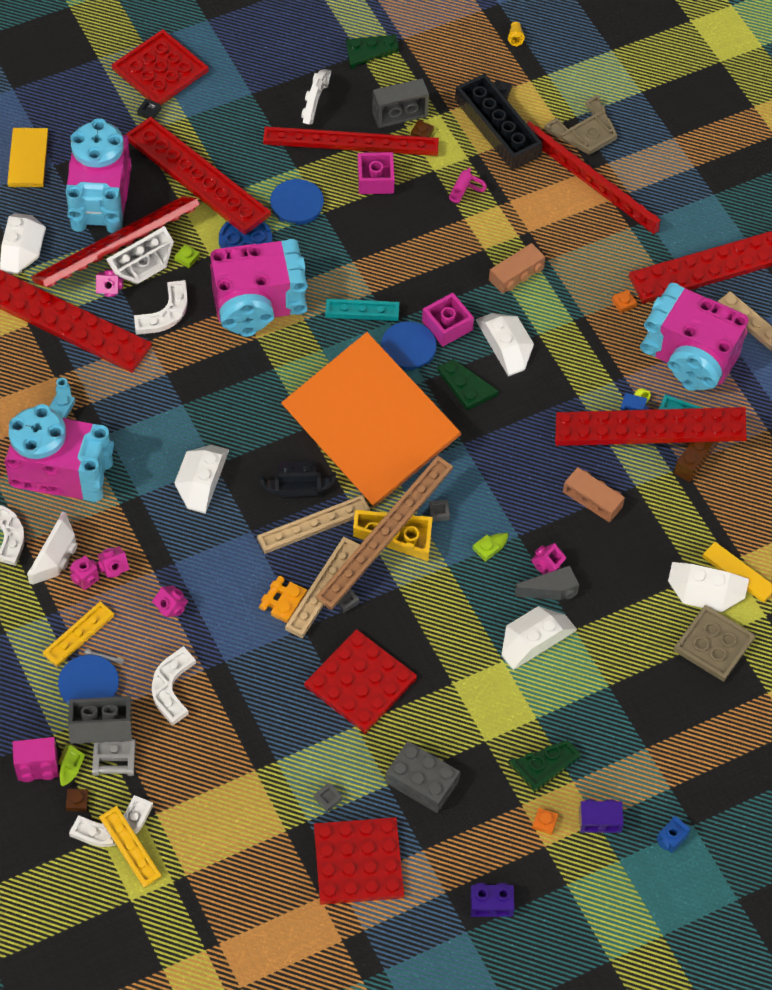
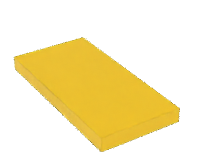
(28, 157)

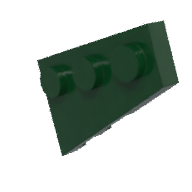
(365, 49)
(465, 384)
(543, 766)

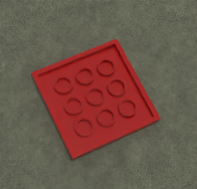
(160, 67)
(360, 681)
(358, 861)

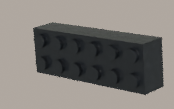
(498, 121)

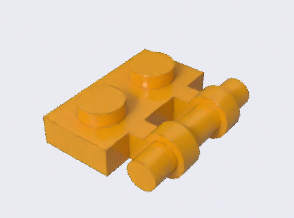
(288, 602)

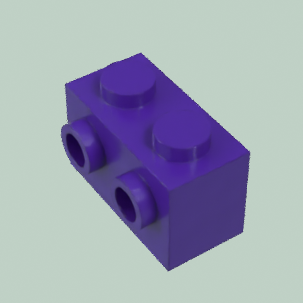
(601, 816)
(492, 900)

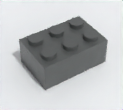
(400, 103)
(100, 720)
(422, 777)

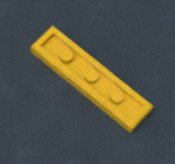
(727, 562)
(78, 634)
(130, 846)

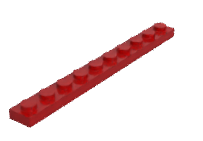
(351, 141)
(597, 181)

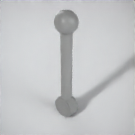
(118, 660)

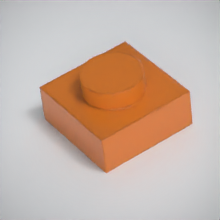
(624, 301)
(545, 821)

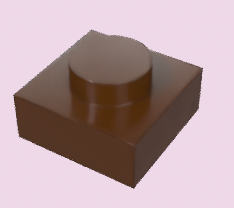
(422, 129)
(77, 800)

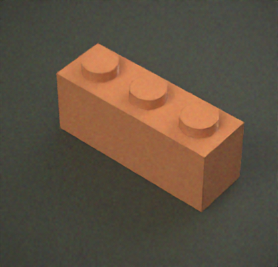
(517, 268)
(593, 494)

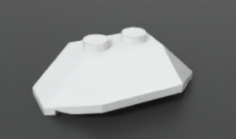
(21, 242)
(143, 257)
(507, 340)
(200, 476)
(54, 553)
(707, 586)
(534, 634)

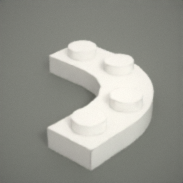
(320, 81)
(169, 315)
(13, 536)
(163, 682)
(96, 833)

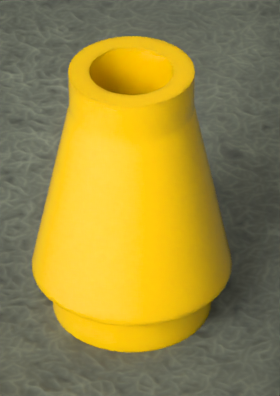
(516, 34)

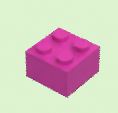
(376, 173)
(447, 319)
(35, 759)

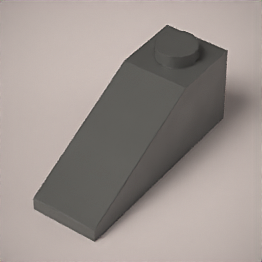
(552, 585)

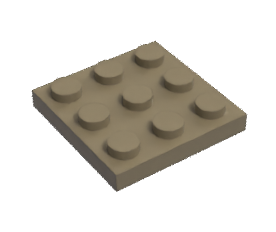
(714, 643)

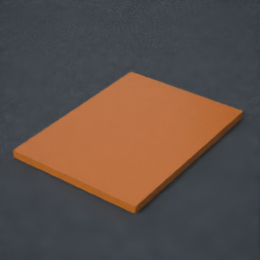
(371, 419)

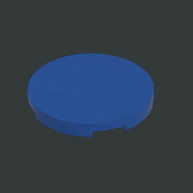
(296, 201)
(232, 237)
(409, 345)
(88, 678)

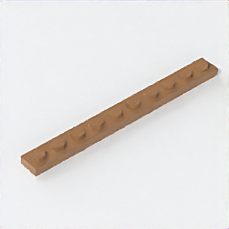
(384, 533)

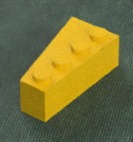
(411, 539)

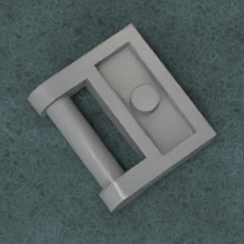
(114, 752)

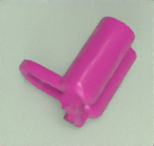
(462, 183)

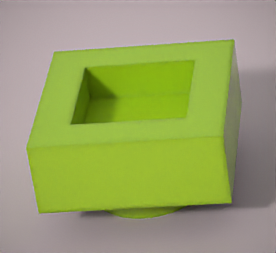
(187, 256)

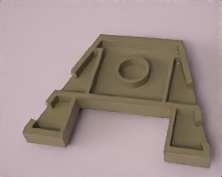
(590, 133)

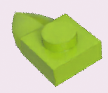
(490, 545)
(70, 764)

